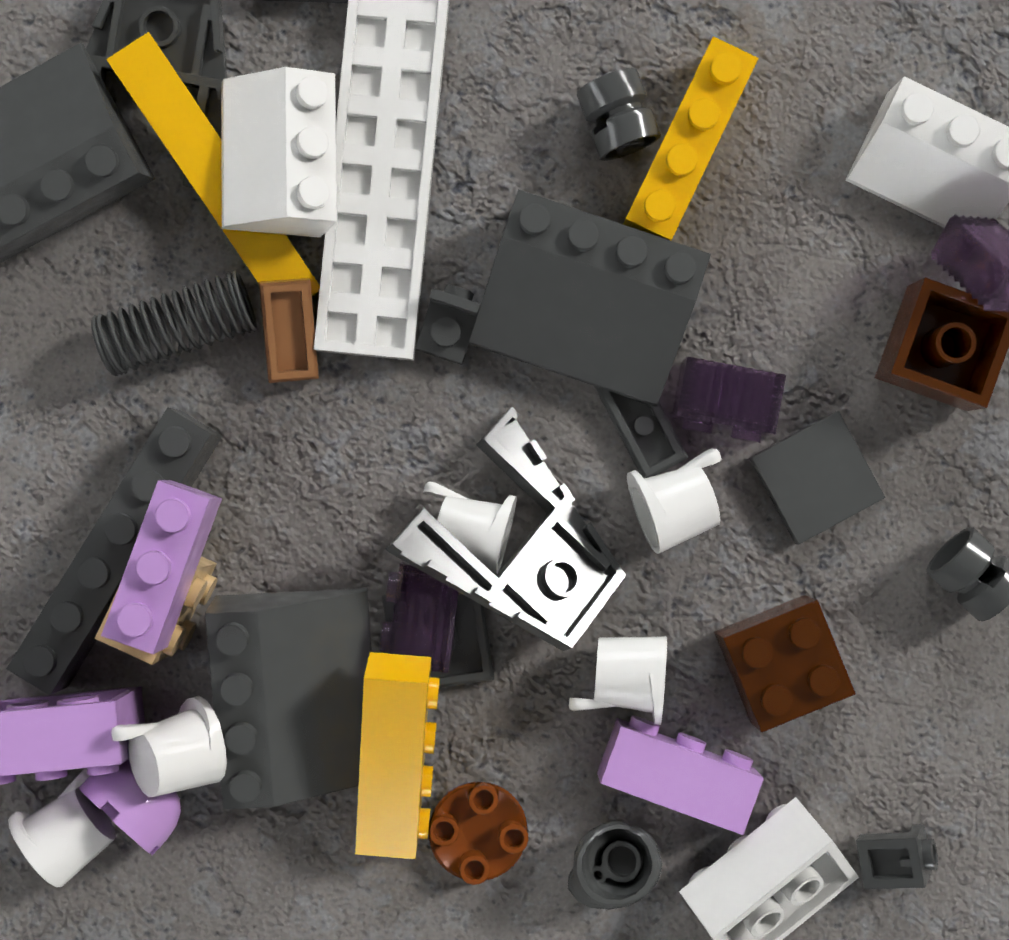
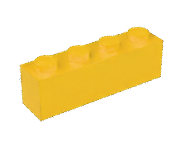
(691, 139)
(393, 755)

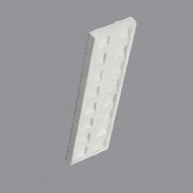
(382, 177)

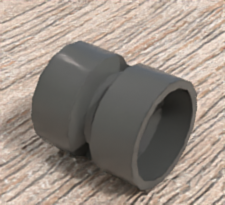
(617, 110)
(971, 569)

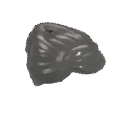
(625, 858)

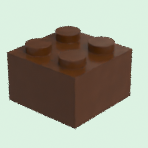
(945, 346)
(784, 663)

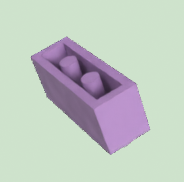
(161, 566)
(680, 774)

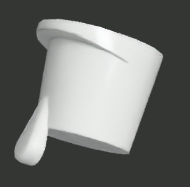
(675, 503)
(476, 524)
(628, 675)
(176, 751)
(62, 834)

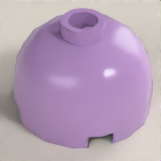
(141, 817)

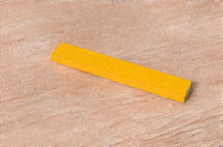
(198, 153)

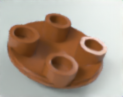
(478, 831)

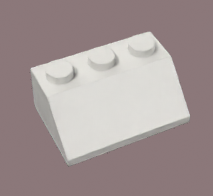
(279, 152)
(934, 156)
(770, 879)

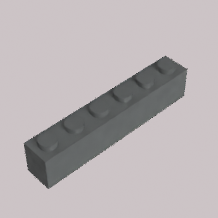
(83, 596)

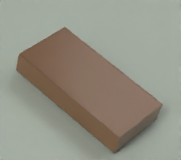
(288, 330)

